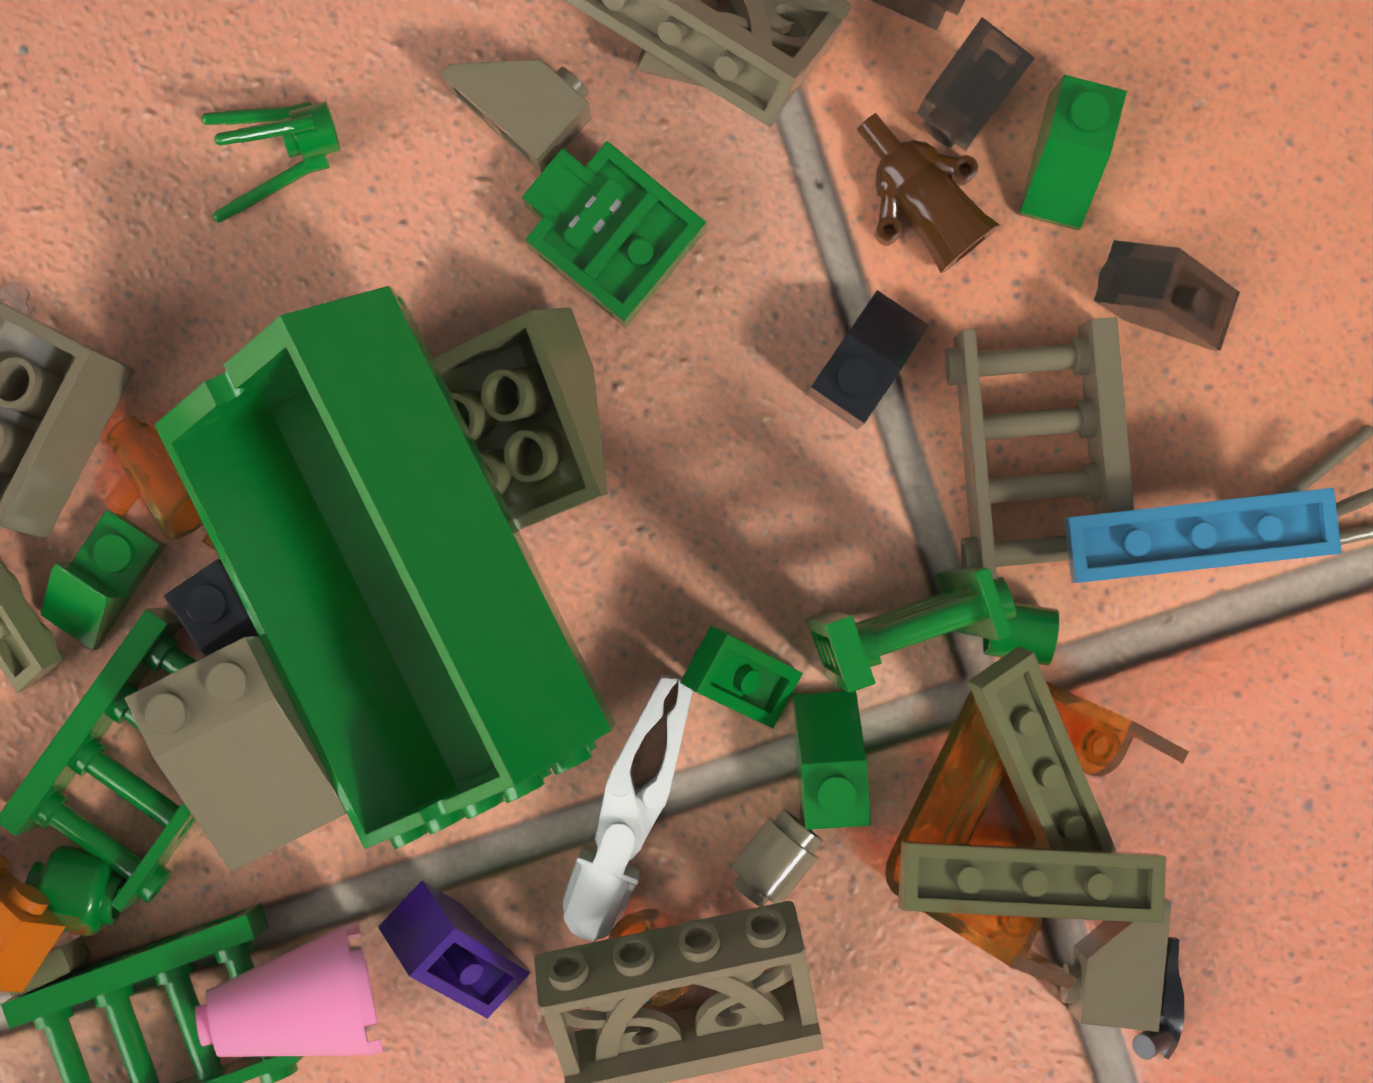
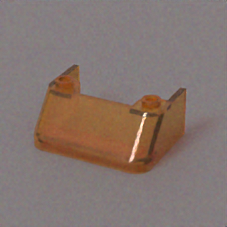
(975, 803)

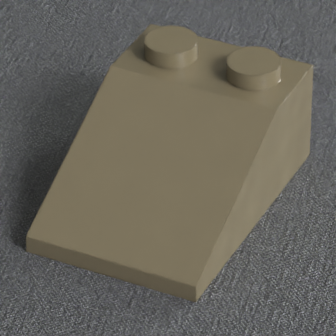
(236, 752)

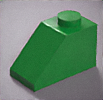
(1071, 151)
(831, 760)

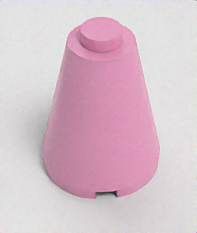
(295, 1004)

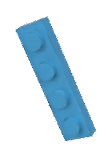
(1202, 535)

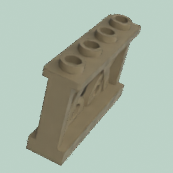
(729, 53)
(730, 1030)

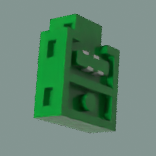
(609, 229)

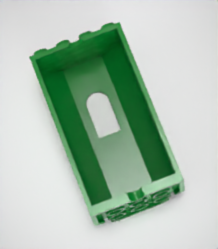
(383, 570)

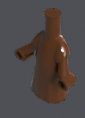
(915, 180)

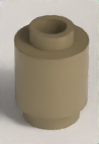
(775, 859)

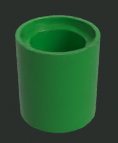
(1032, 629)

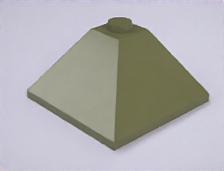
(531, 412)

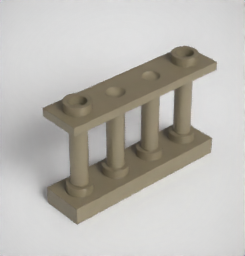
(1097, 417)

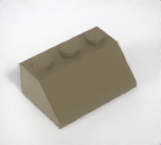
(51, 417)

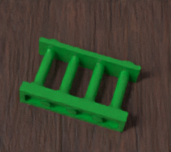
(968, 603)
(80, 751)
(170, 964)

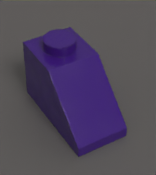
(452, 950)

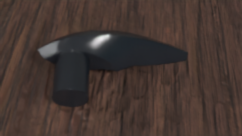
(1151, 1043)

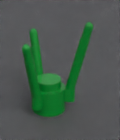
(305, 132)

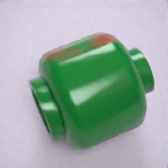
(78, 889)

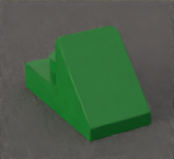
(101, 579)
(741, 677)

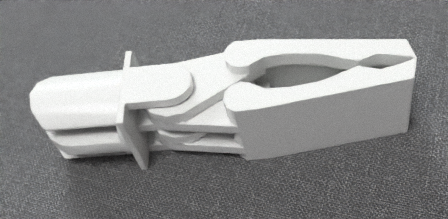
(603, 880)

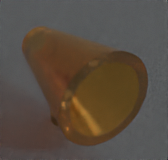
(151, 477)

